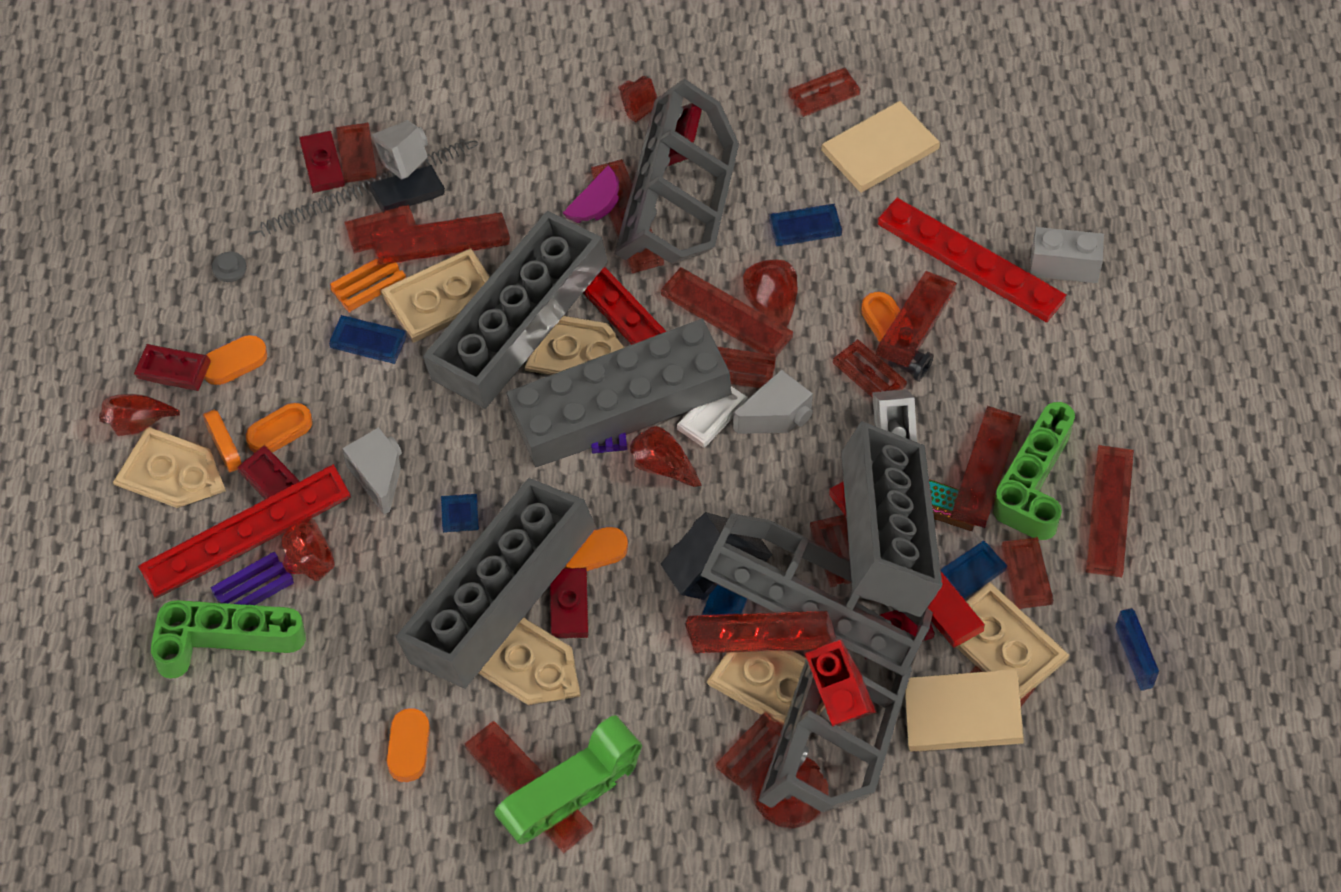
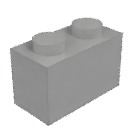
(1067, 254)

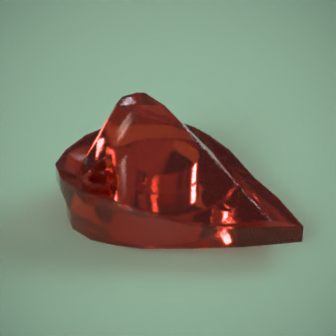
(773, 289)
(133, 412)
(662, 455)
(307, 550)

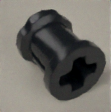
(920, 368)

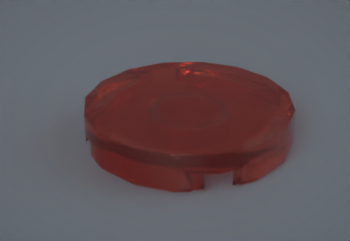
(792, 811)

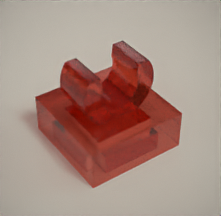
(638, 97)

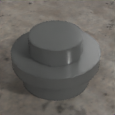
(229, 266)

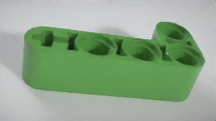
(1037, 465)
(229, 635)
(571, 784)

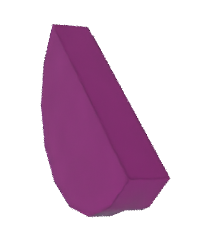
(596, 199)

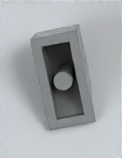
(401, 148)
(775, 407)
(895, 412)
(375, 466)

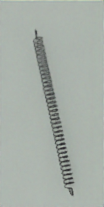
(353, 190)

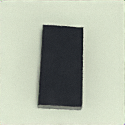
(418, 187)

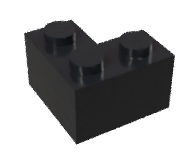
(692, 552)

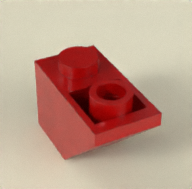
(839, 683)

